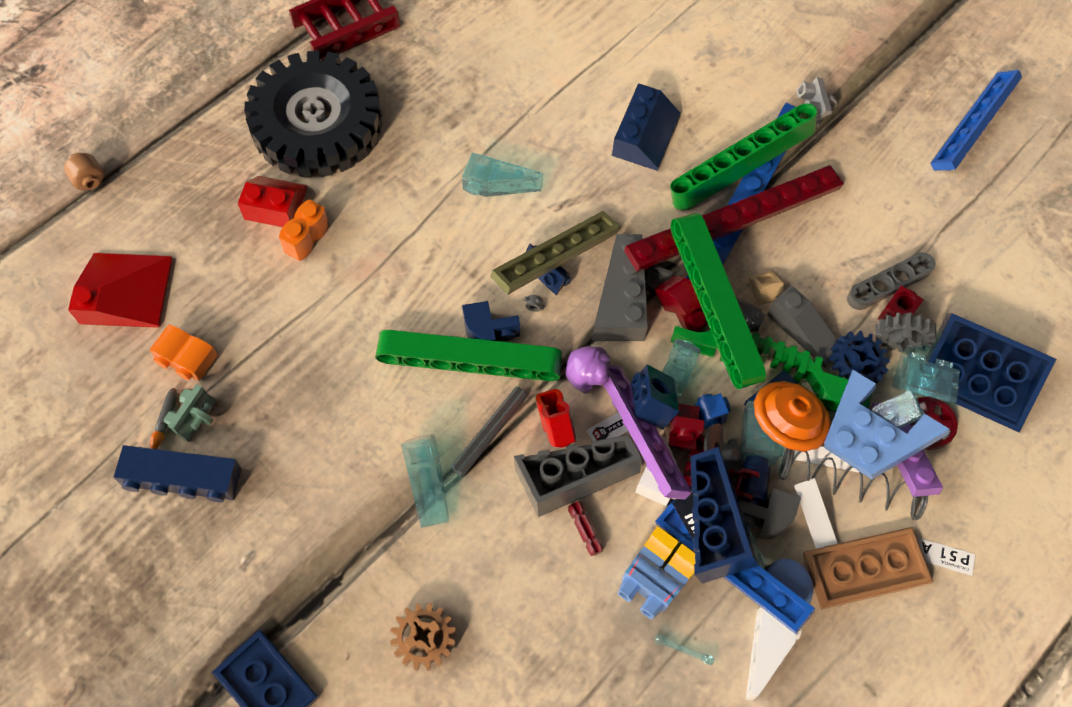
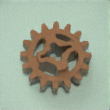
(434, 629)

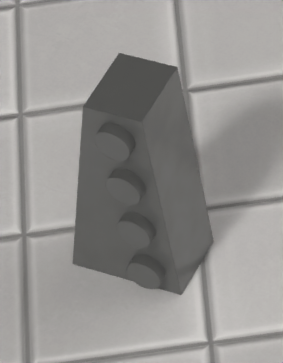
(623, 298)

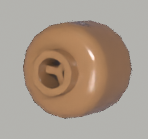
(83, 171)

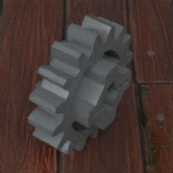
(905, 332)

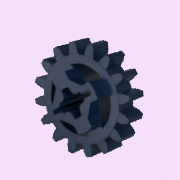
(863, 358)

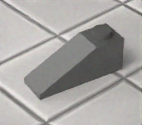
(803, 323)

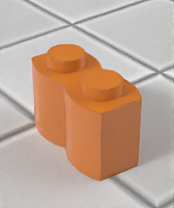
(303, 230)
(183, 352)

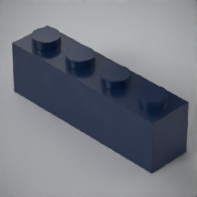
(177, 473)

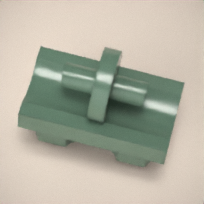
(192, 413)

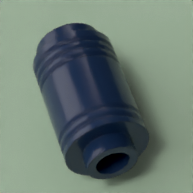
(756, 487)

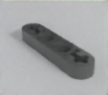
(892, 282)

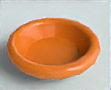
(792, 416)

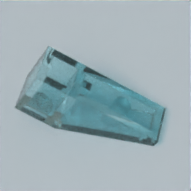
(495, 178)
(426, 479)

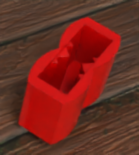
(556, 418)

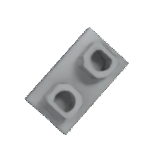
(816, 94)

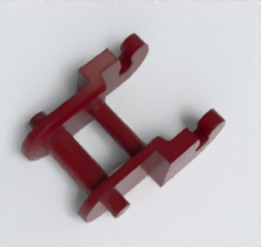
(743, 474)

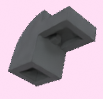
(774, 516)

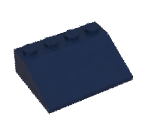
(996, 373)

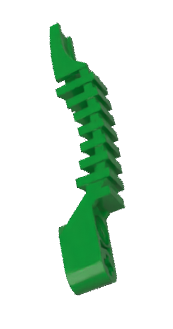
(825, 385)

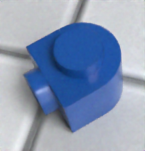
(713, 409)

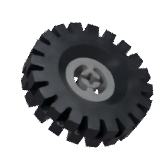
(309, 90)

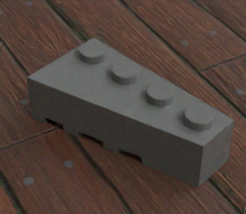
(575, 472)

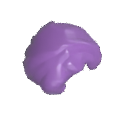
(587, 368)

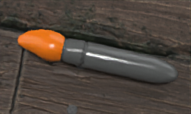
(158, 435)

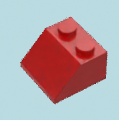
(270, 200)

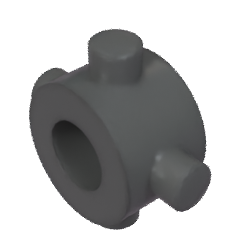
(534, 303)

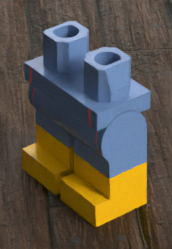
(652, 581)

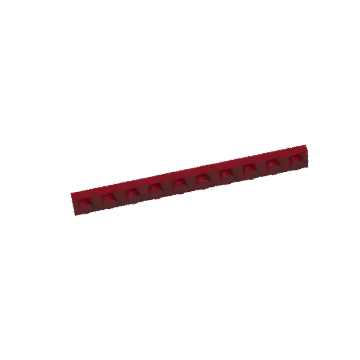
(739, 215)

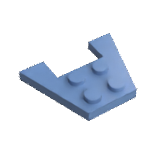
(870, 441)

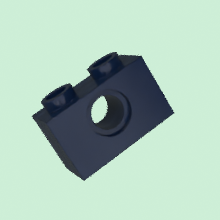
(654, 397)

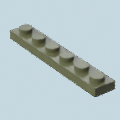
(554, 252)

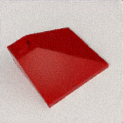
(121, 290)

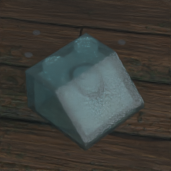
(927, 378)

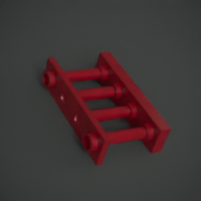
(344, 37)

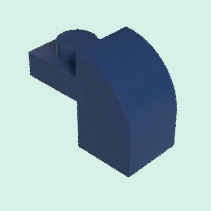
(481, 326)

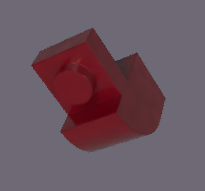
(680, 298)
(684, 428)

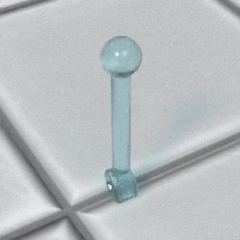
(660, 640)

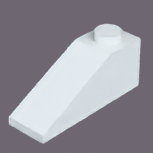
(769, 648)

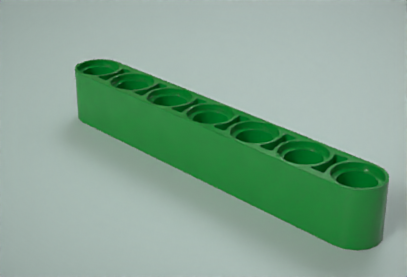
(743, 156)
(718, 301)
(469, 355)

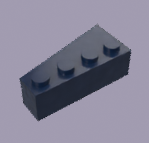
(720, 530)

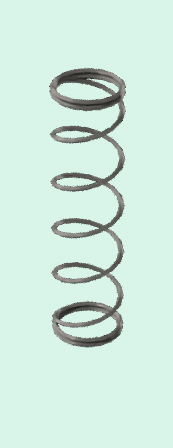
(788, 460)

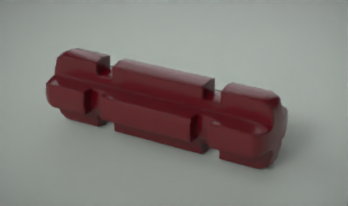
(585, 528)

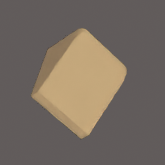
(766, 286)

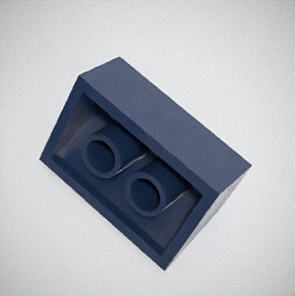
(646, 128)

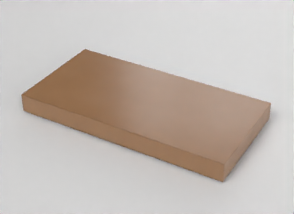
(867, 568)

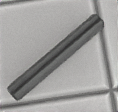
(489, 431)

